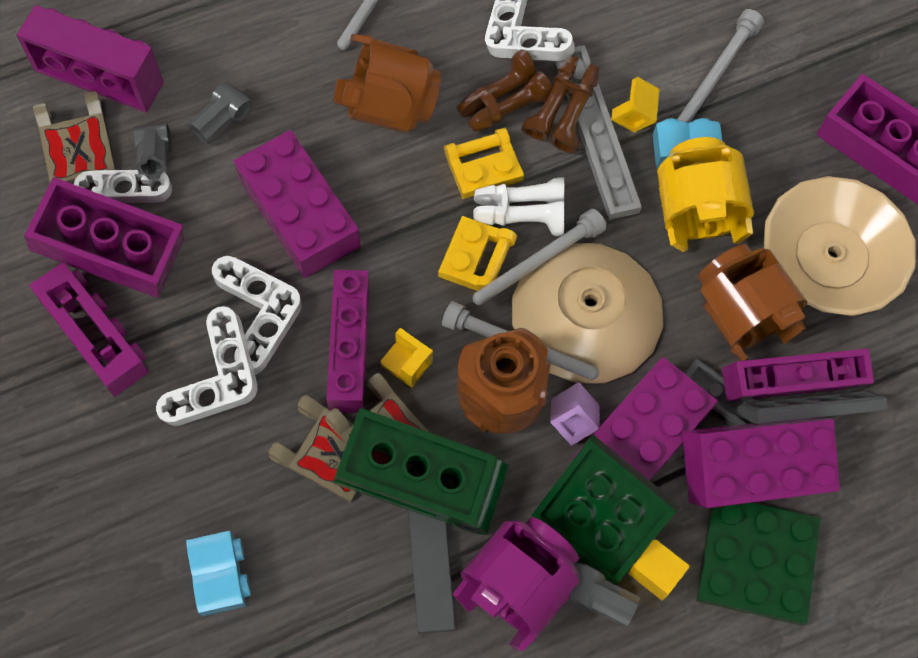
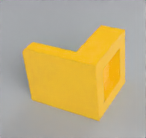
(640, 109)
(407, 358)
(658, 569)

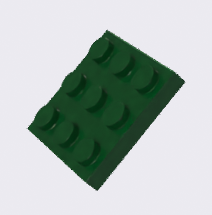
(605, 510)
(759, 561)

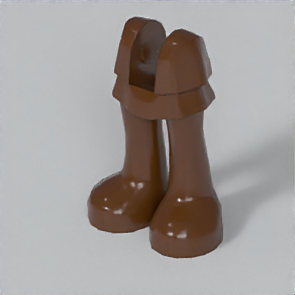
(521, 73)
(564, 134)

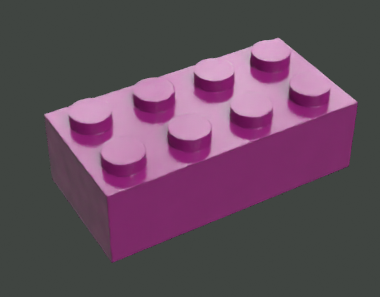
(91, 57)
(877, 134)
(297, 203)
(104, 237)
(652, 417)
(760, 461)

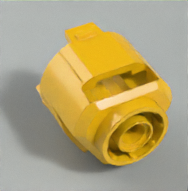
(705, 192)

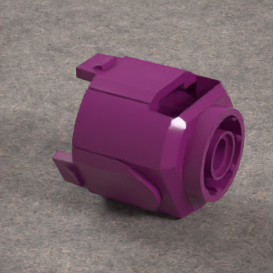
(521, 577)

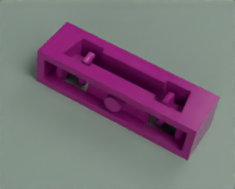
(59, 287)
(348, 341)
(797, 374)

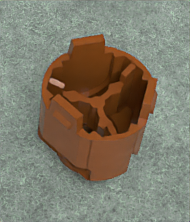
(389, 86)
(751, 298)
(504, 398)

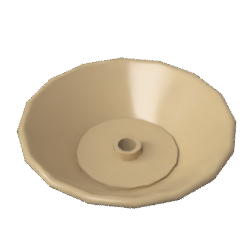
(857, 225)
(613, 333)

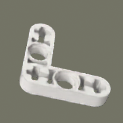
(517, 34)
(108, 179)
(267, 301)
(223, 383)

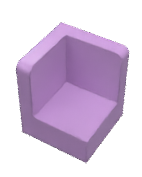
(575, 413)

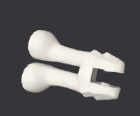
(503, 214)

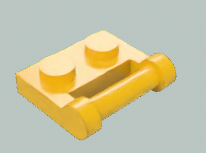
(485, 171)
(467, 250)

